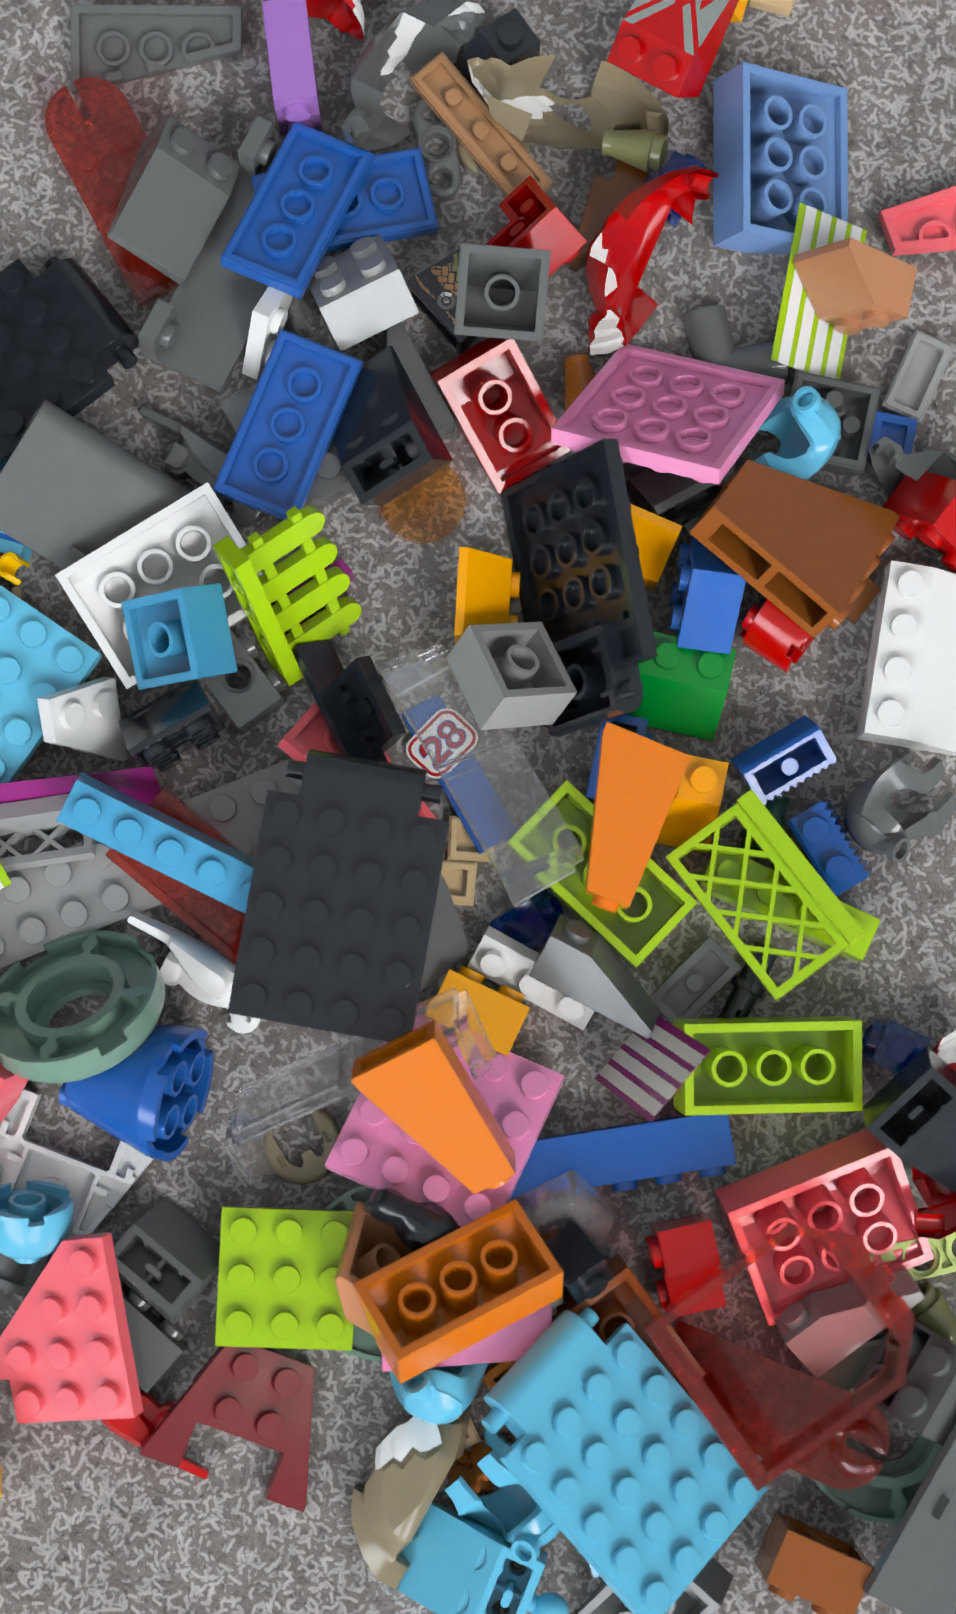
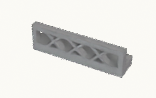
(37, 819)

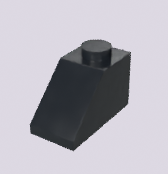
(504, 39)
(583, 1266)

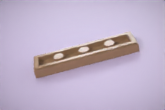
(475, 129)

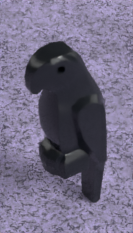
(414, 1222)

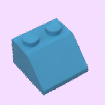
(179, 636)

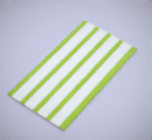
(800, 336)

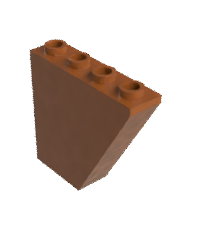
(796, 542)

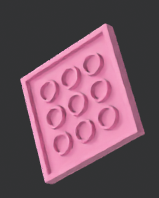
(670, 412)
(384, 1156)

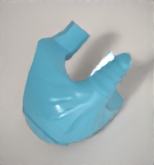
(807, 433)
(440, 1392)
(508, 1509)

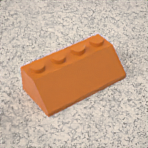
(459, 1290)

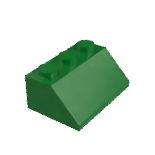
(684, 688)

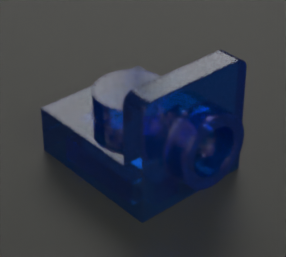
(530, 920)

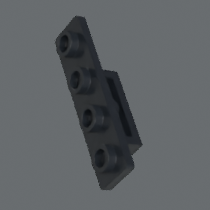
(351, 701)

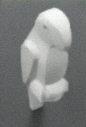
(196, 968)

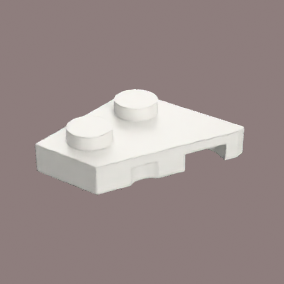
(266, 321)
(85, 719)

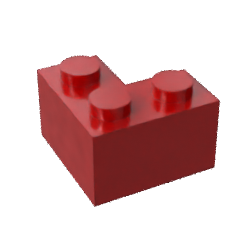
(538, 224)
(927, 513)
(686, 1255)

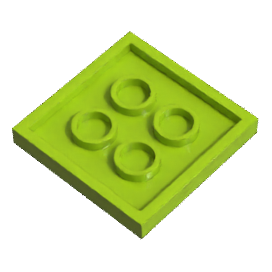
(281, 1278)

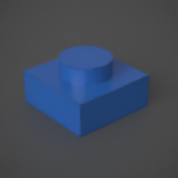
(895, 427)

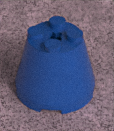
(150, 1093)

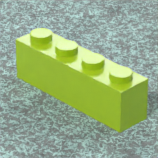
(786, 904)

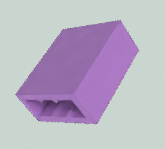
(291, 64)

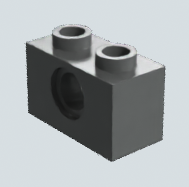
(256, 700)

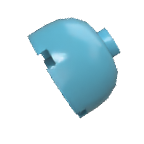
(34, 1220)

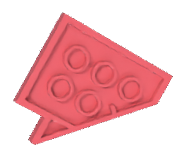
(72, 1340)

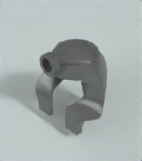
(883, 827)

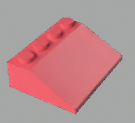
(840, 1187)

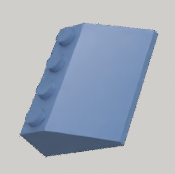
(774, 147)

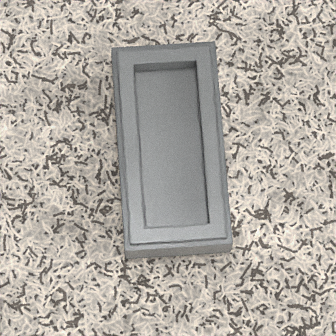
(917, 376)

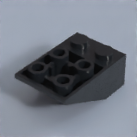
(387, 434)
(171, 726)
(918, 1117)

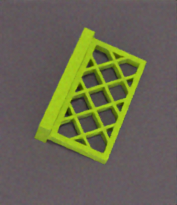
(795, 870)

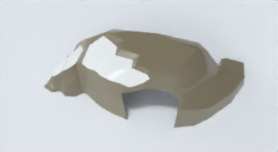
(524, 111)
(400, 1489)

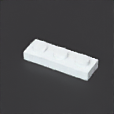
(510, 964)

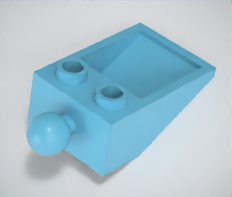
(467, 1568)

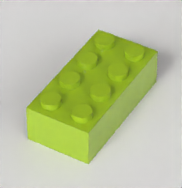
(654, 908)
(774, 1065)

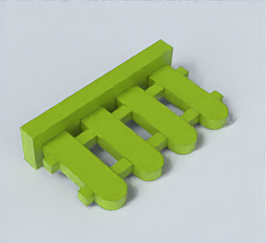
(258, 593)

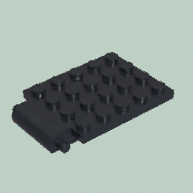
(55, 344)
(584, 580)
(341, 899)

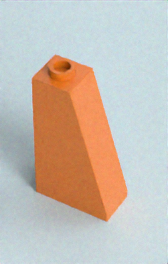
(630, 806)
(437, 1104)

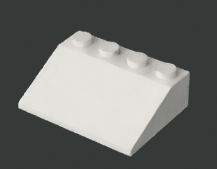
(151, 558)
(912, 661)

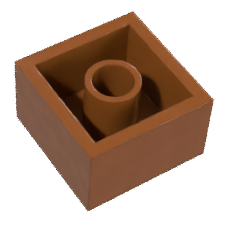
(812, 1566)

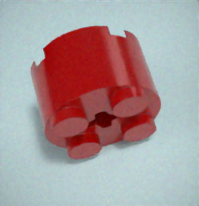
(774, 636)

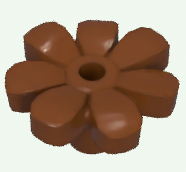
(470, 1470)

